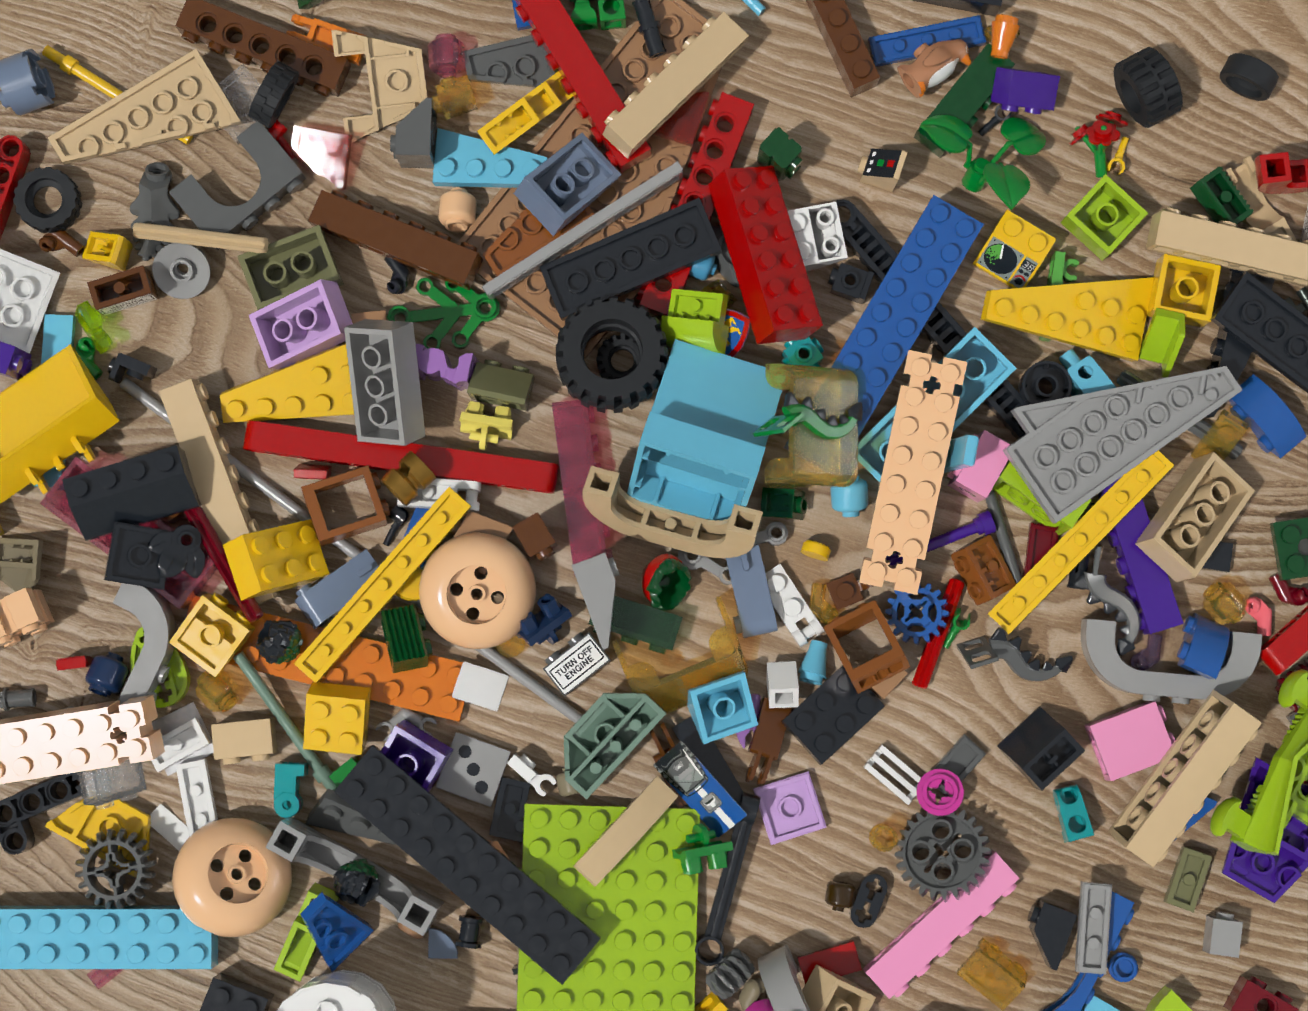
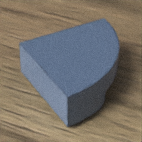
(441, 945)

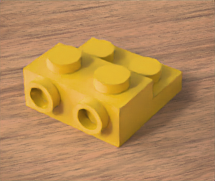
(212, 633)

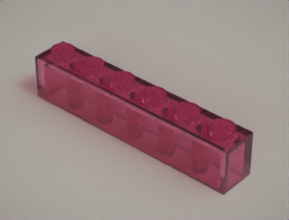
(576, 457)

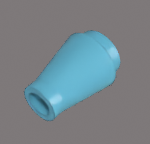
(814, 663)

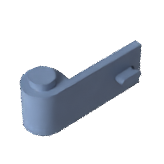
(330, 595)
(751, 595)

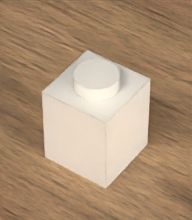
(782, 684)

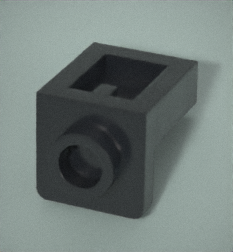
(135, 368)

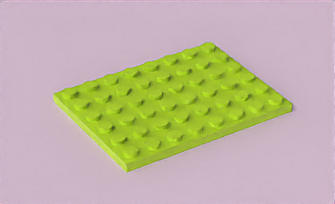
(639, 910)

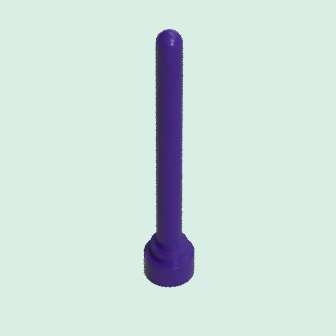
(981, 524)

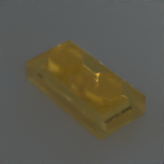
(1221, 436)

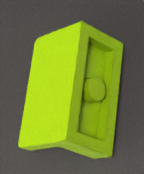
(1164, 339)

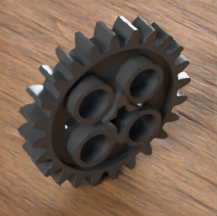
(963, 870)

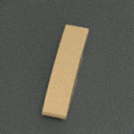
(625, 831)

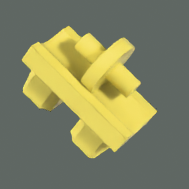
(484, 427)

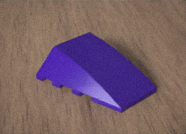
(1268, 873)

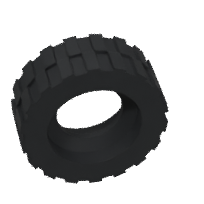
(273, 94)
(41, 178)

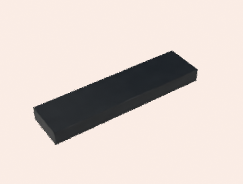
(709, 756)

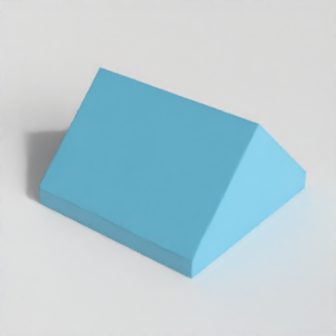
(722, 707)

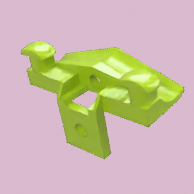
(1280, 796)

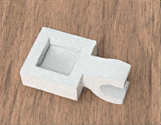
(525, 767)

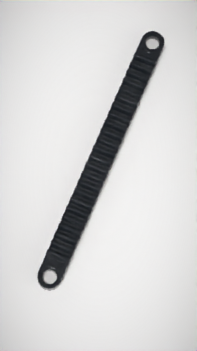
(940, 326)

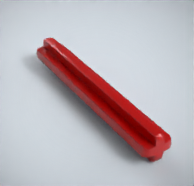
(932, 650)

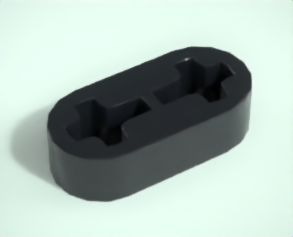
(874, 903)

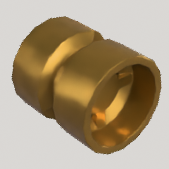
(408, 478)

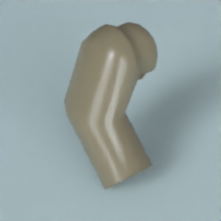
(751, 992)

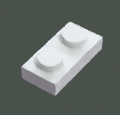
(181, 744)

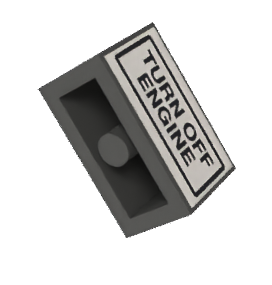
(576, 663)

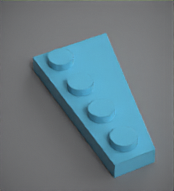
(470, 163)

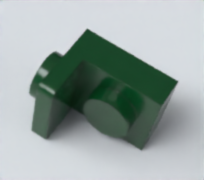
(783, 503)

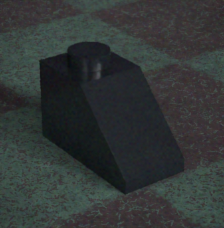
(1051, 930)

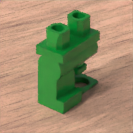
(610, 11)

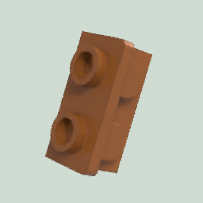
(983, 570)

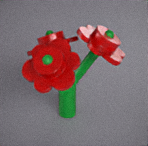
(1100, 133)

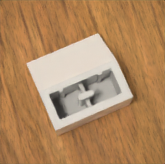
(818, 235)

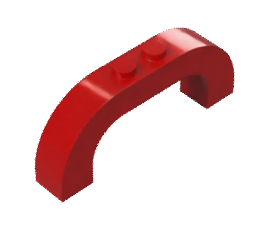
(1280, 175)

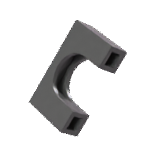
(278, 179)

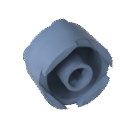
(24, 83)

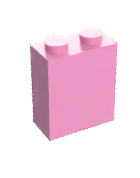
(1130, 740)

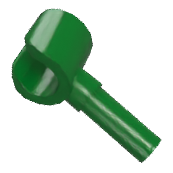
(957, 626)

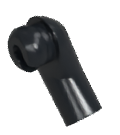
(399, 277)

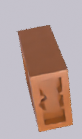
(373, 484)
(877, 669)

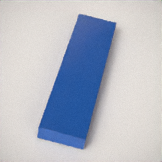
(901, 45)

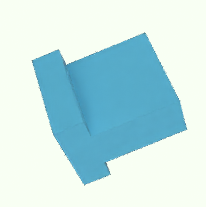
(700, 436)

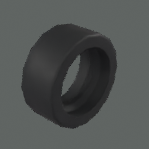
(1249, 76)

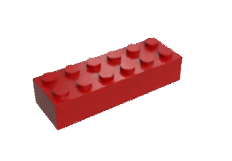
(765, 254)

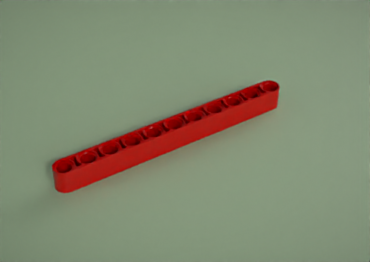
(442, 461)

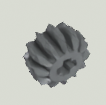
(730, 974)

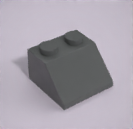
(416, 137)

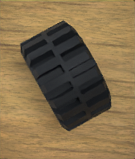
(1148, 87)

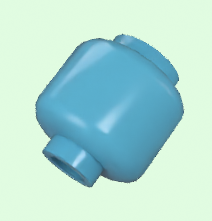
(850, 499)

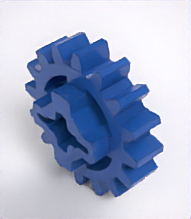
(907, 622)

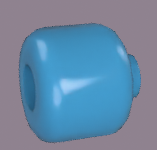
(703, 269)

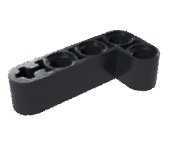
(23, 811)

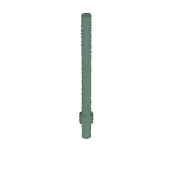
(321, 772)

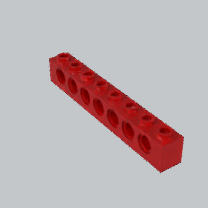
(738, 114)

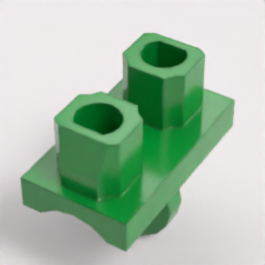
(691, 855)

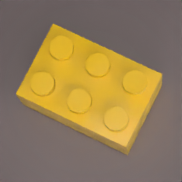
(275, 559)

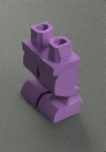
(437, 367)

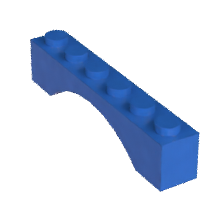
(1082, 988)

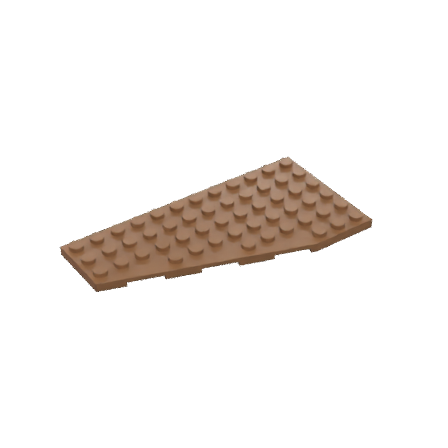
(627, 71)

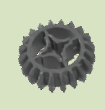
(116, 881)

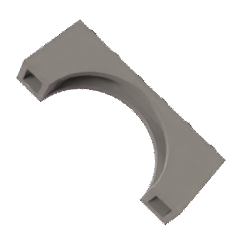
(308, 846)

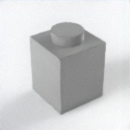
(1222, 935)

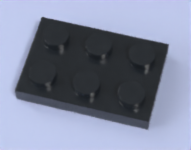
(831, 715)

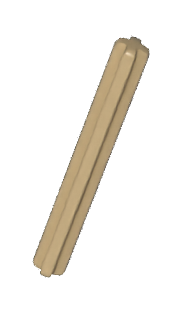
(200, 237)

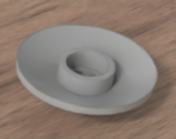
(178, 283)

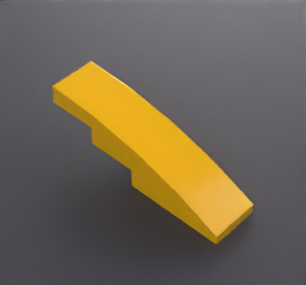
(524, 114)

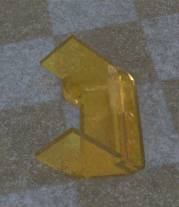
(672, 690)

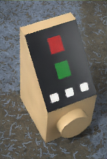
(882, 168)

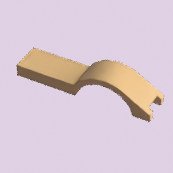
(1263, 214)

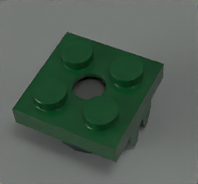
(1291, 548)

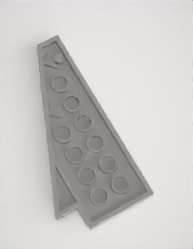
(1096, 437)

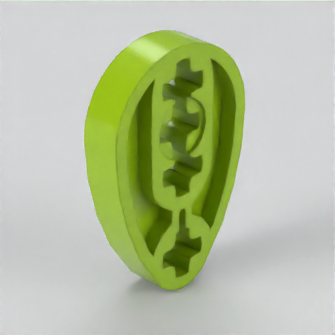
(178, 675)

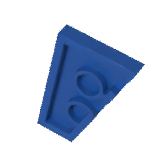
(334, 929)

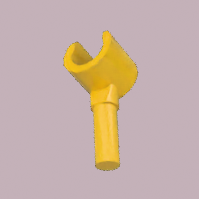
(1119, 156)

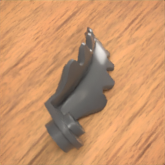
(153, 206)

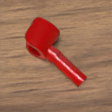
(277, 131)

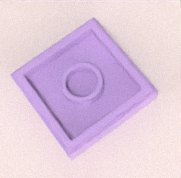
(790, 808)

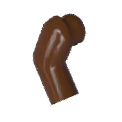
(61, 240)

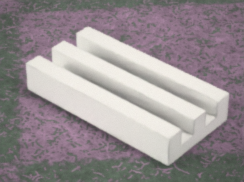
(875, 758)

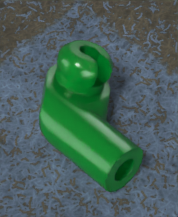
(86, 351)

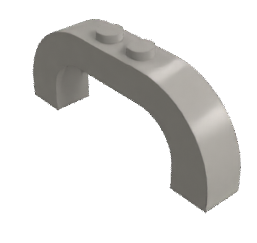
(158, 629)
(1103, 659)
(781, 981)

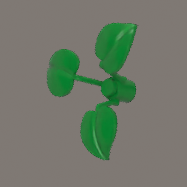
(1006, 181)

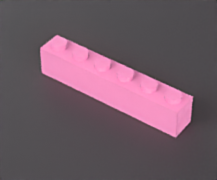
(937, 928)

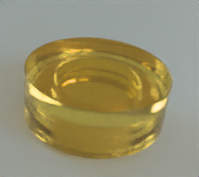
(512, 647)

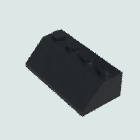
(131, 492)

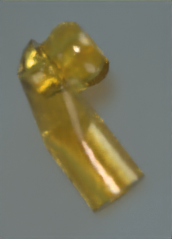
(820, 606)

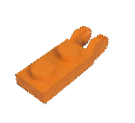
(321, 34)

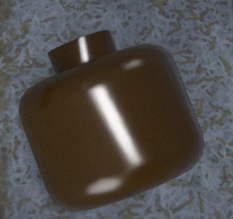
(840, 895)

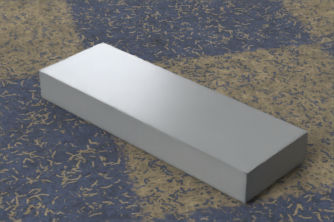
(1093, 927)

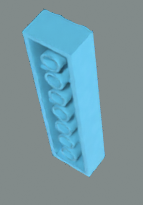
(103, 938)

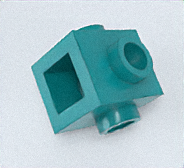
(812, 347)

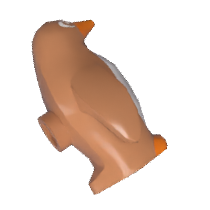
(933, 65)

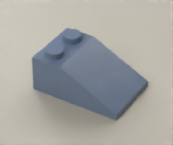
(566, 183)

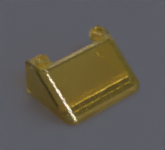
(811, 458)

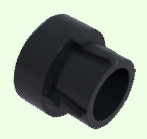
(1047, 370)

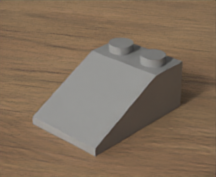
(598, 590)

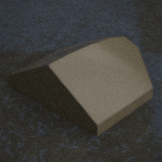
(20, 562)

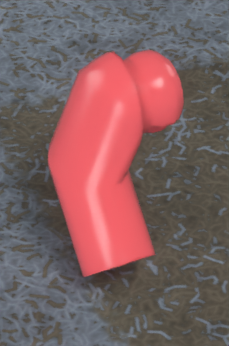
(1262, 614)

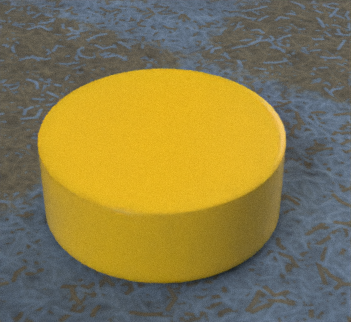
(815, 550)

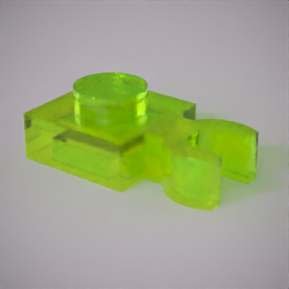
(92, 325)

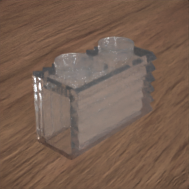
(112, 783)

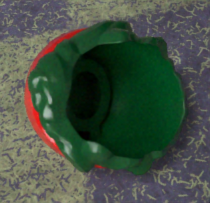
(666, 582)

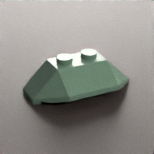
(607, 737)

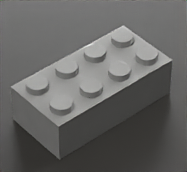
(385, 381)

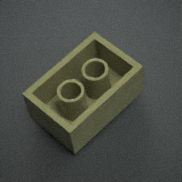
(289, 266)

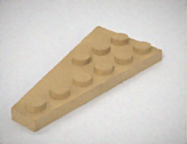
(161, 108)

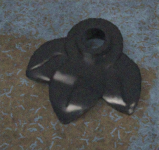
(177, 556)

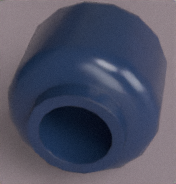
(107, 674)

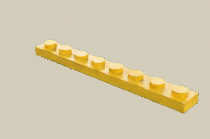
(1079, 541)
(382, 585)

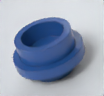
(1122, 967)

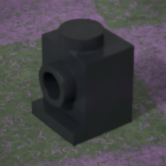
(855, 292)

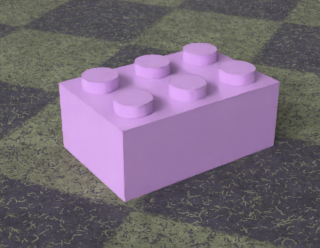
(301, 324)

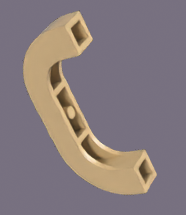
(667, 527)

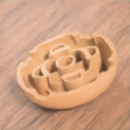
(456, 563)
(199, 887)

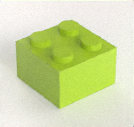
(1104, 217)

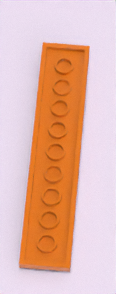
(367, 665)

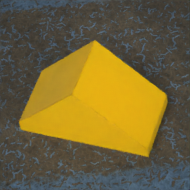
(108, 250)

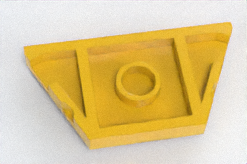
(85, 821)

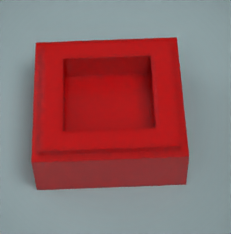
(72, 663)

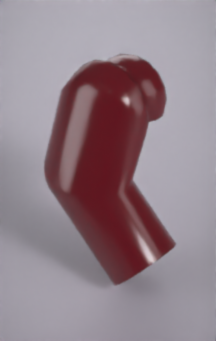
(1288, 594)

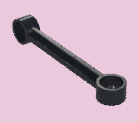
(729, 878)

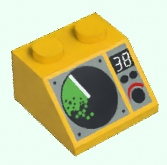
(1014, 251)

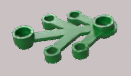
(449, 312)

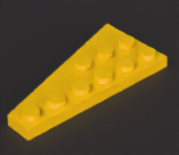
(1089, 315)
(302, 390)

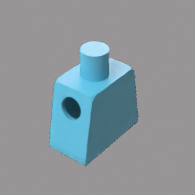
(1087, 368)

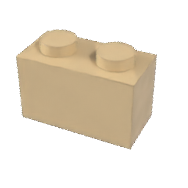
(244, 739)

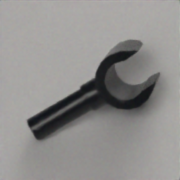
(995, 120)
(399, 516)

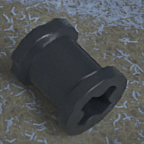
(470, 931)

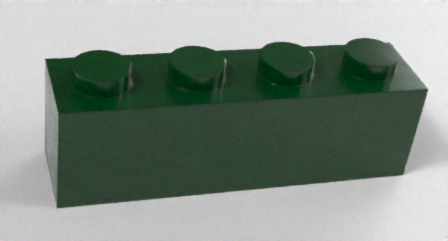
(967, 95)

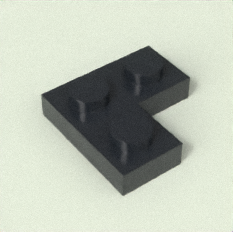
(509, 810)

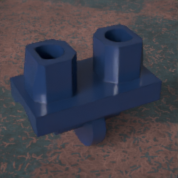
(545, 623)

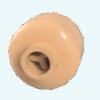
(457, 210)

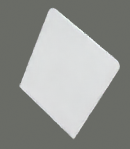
(480, 686)

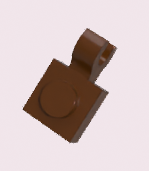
(846, 591)

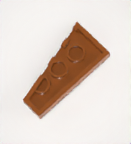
(523, 239)

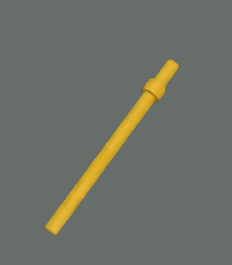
(71, 66)

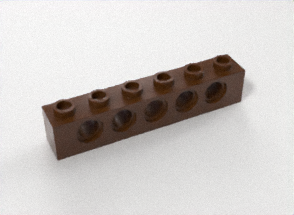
(199, 13)

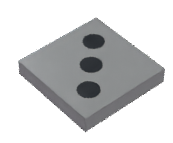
(473, 769)

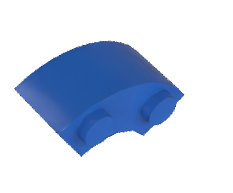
(1267, 417)
(1203, 646)

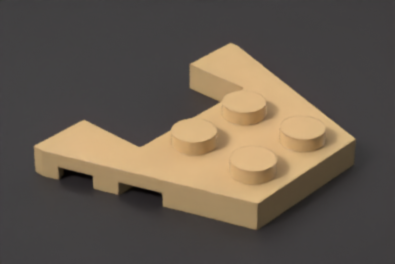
(394, 80)

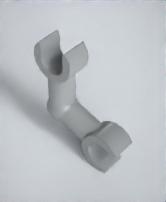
(409, 716)

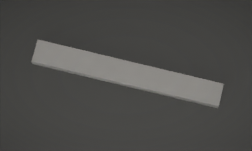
(583, 230)

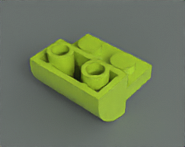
(697, 319)

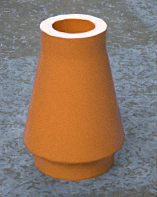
(1003, 35)

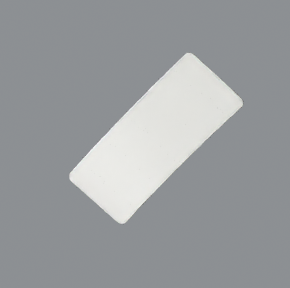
(169, 826)

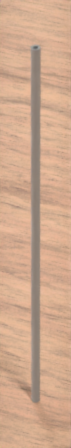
(352, 551)

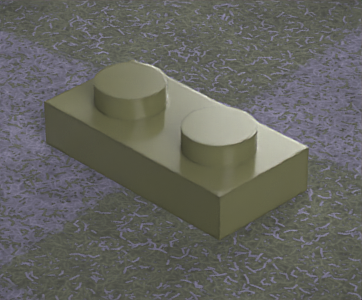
(1187, 879)

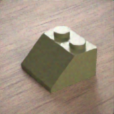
(501, 385)

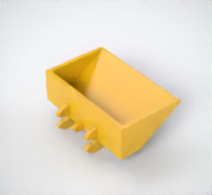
(49, 419)

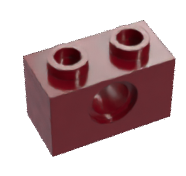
(1249, 992)

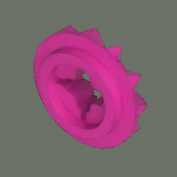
(934, 779)

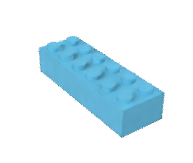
(983, 374)

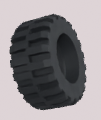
(618, 317)

